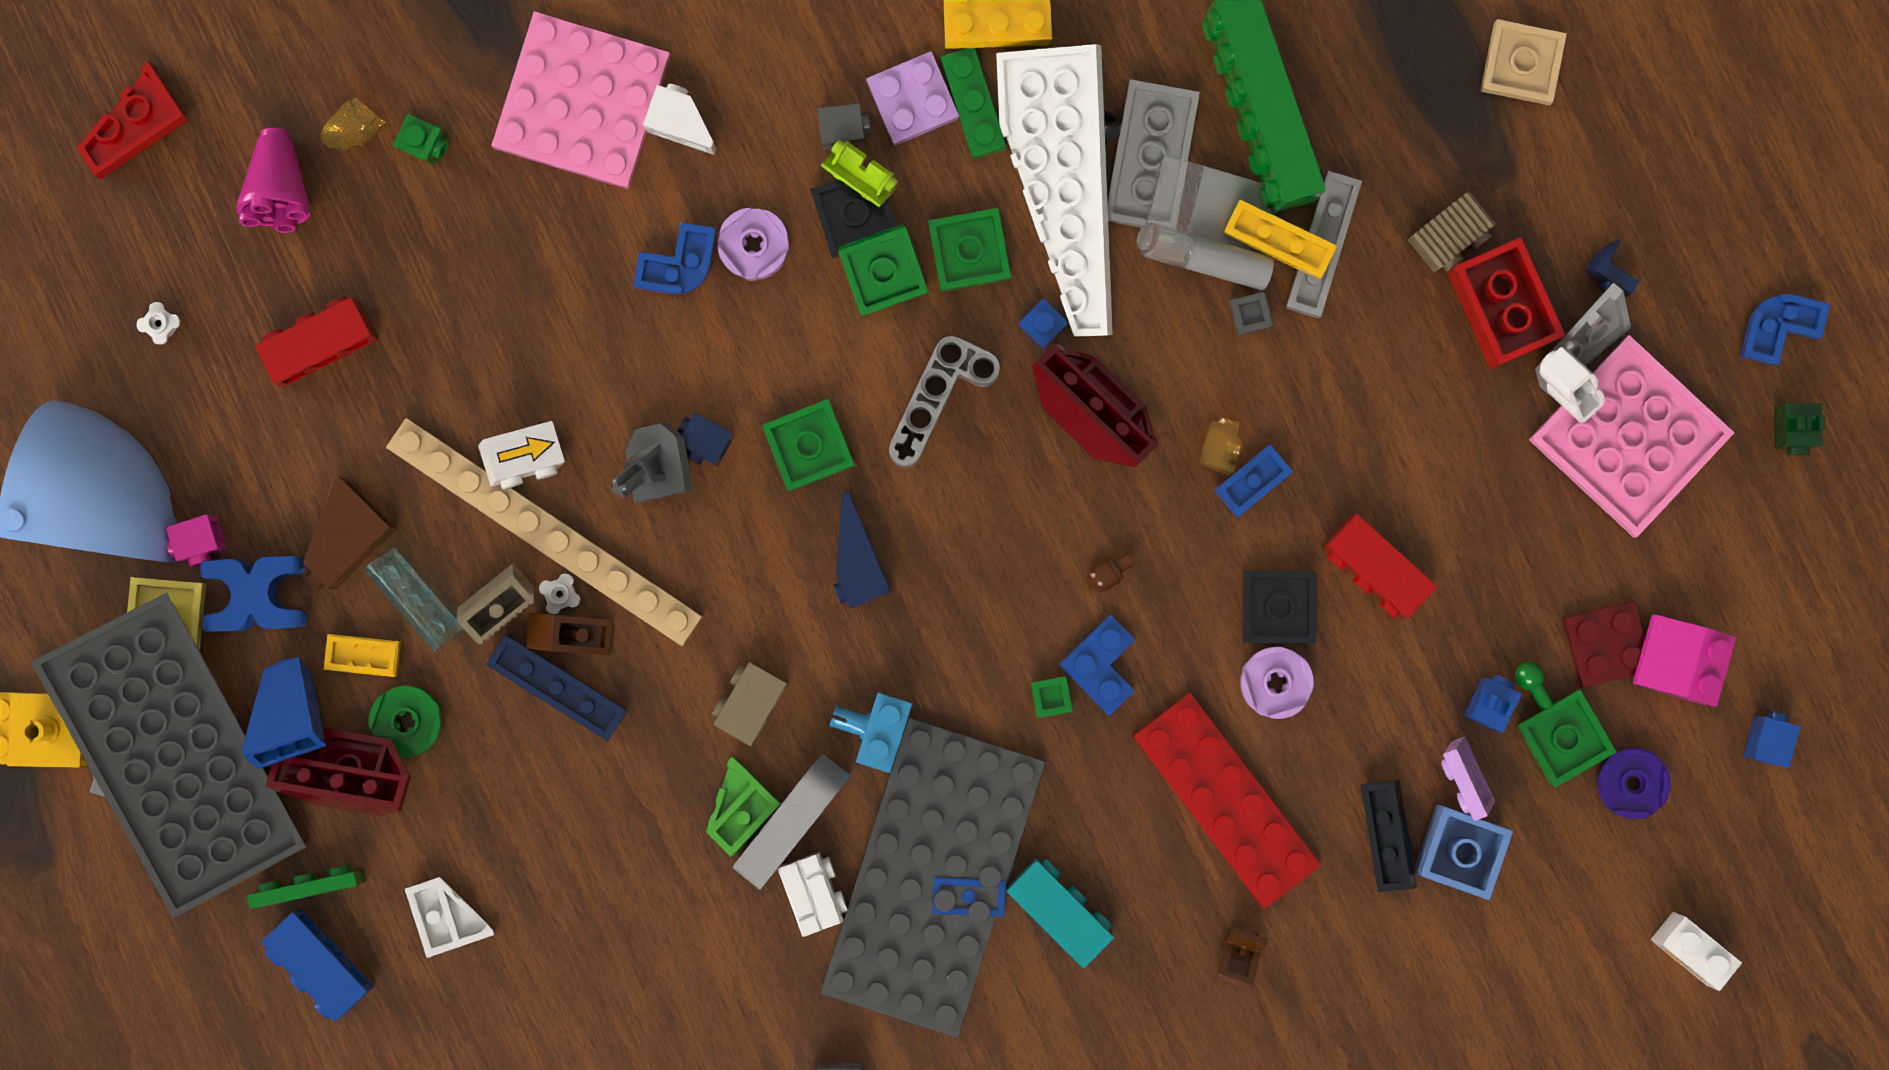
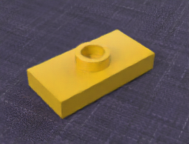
(362, 655)

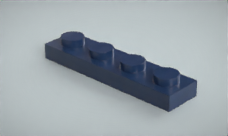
(557, 687)

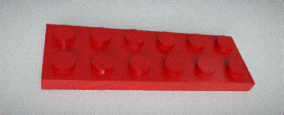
(1226, 800)

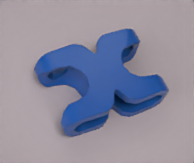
(253, 594)

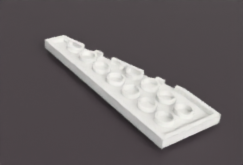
(1057, 141)

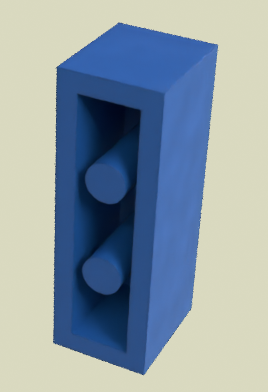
(316, 965)

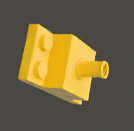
(35, 733)

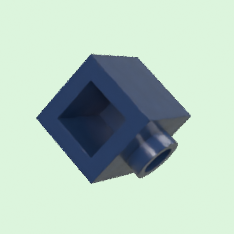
(704, 439)

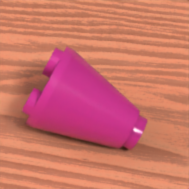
(273, 185)

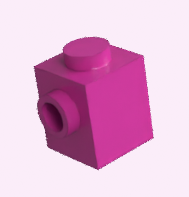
(196, 539)

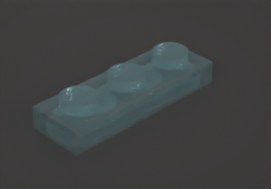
(414, 599)

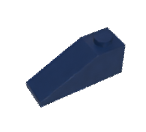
(857, 564)

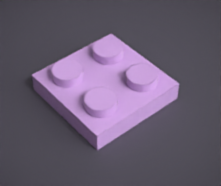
(912, 98)
(1462, 766)

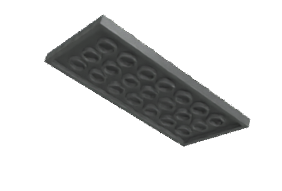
(168, 754)
(945, 814)

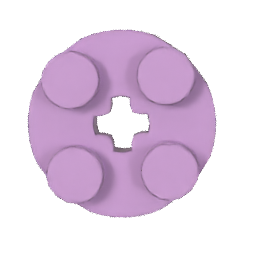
(773, 247)
(1294, 692)

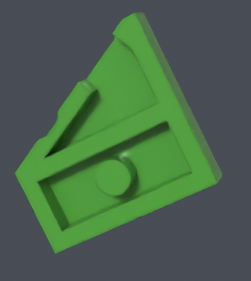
(740, 809)

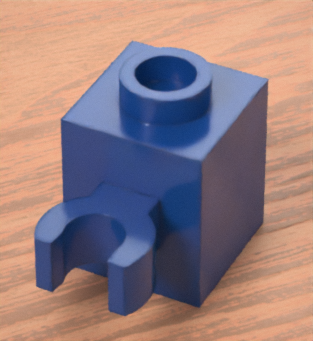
(1493, 703)

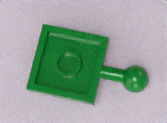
(1563, 733)

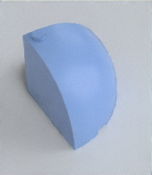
(85, 487)

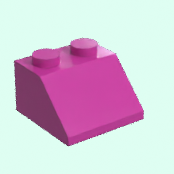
(1684, 660)

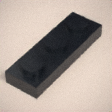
(1388, 835)

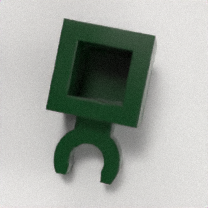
(1798, 427)

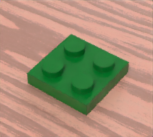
(969, 250)
(882, 269)
(808, 445)

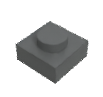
(1250, 314)

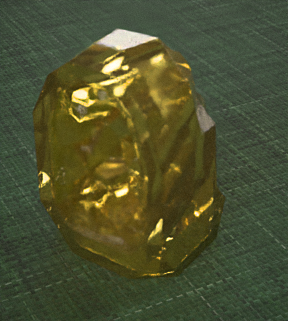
(350, 126)

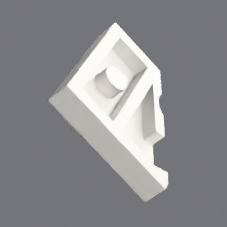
(444, 917)

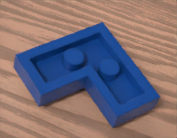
(1091, 664)

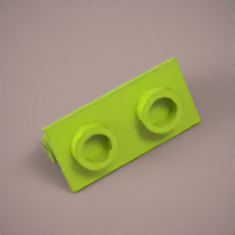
(873, 182)

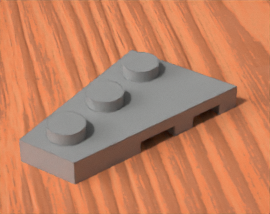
(1596, 329)

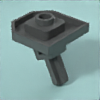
(654, 465)

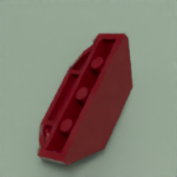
(1093, 406)
(346, 774)

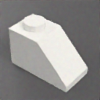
(677, 119)

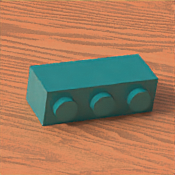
(1061, 911)

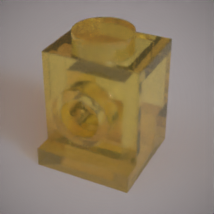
(1220, 446)

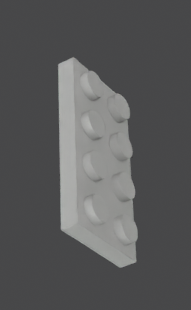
(1154, 124)

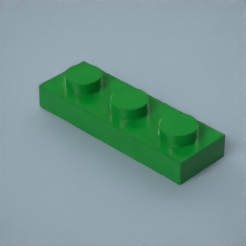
(973, 103)
(305, 886)

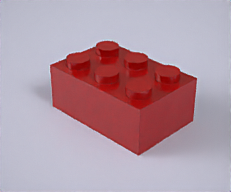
(1505, 303)

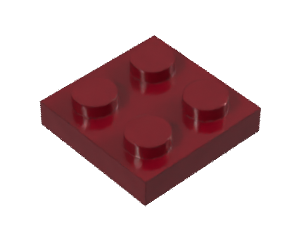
(1605, 643)

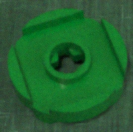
(424, 711)

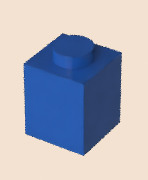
(1772, 740)

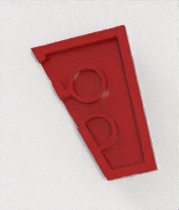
(133, 125)

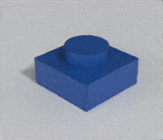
(1043, 324)

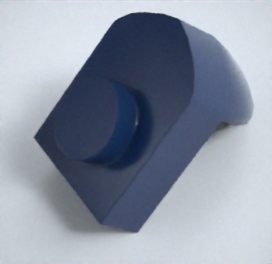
(1606, 273)

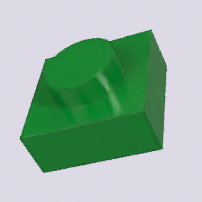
(1051, 697)

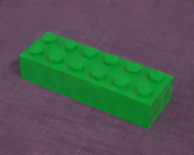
(1263, 104)

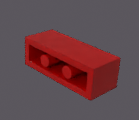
(315, 341)
(1378, 568)

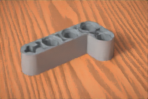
(935, 404)
(791, 821)

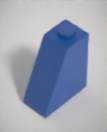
(284, 715)

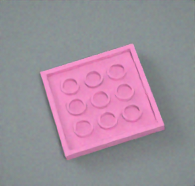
(580, 100)
(1639, 443)

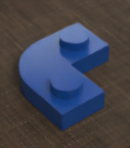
(685, 270)
(1779, 316)

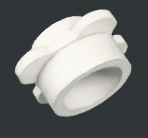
(169, 323)
(563, 584)

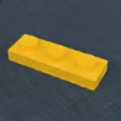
(1280, 239)

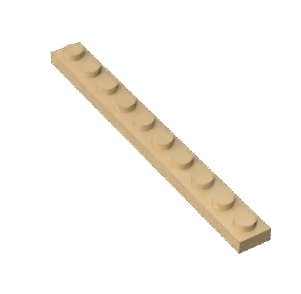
(545, 532)

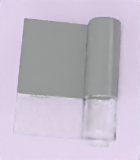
(1189, 223)

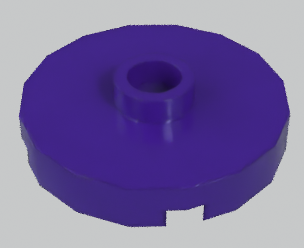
(1651, 787)

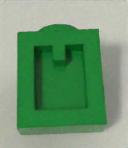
(421, 140)

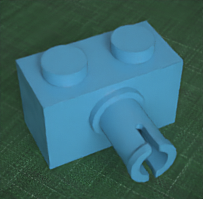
(878, 730)

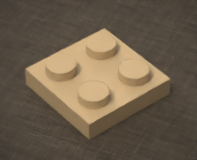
(1523, 62)

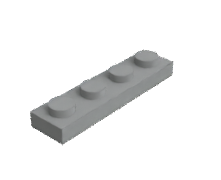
(1331, 224)

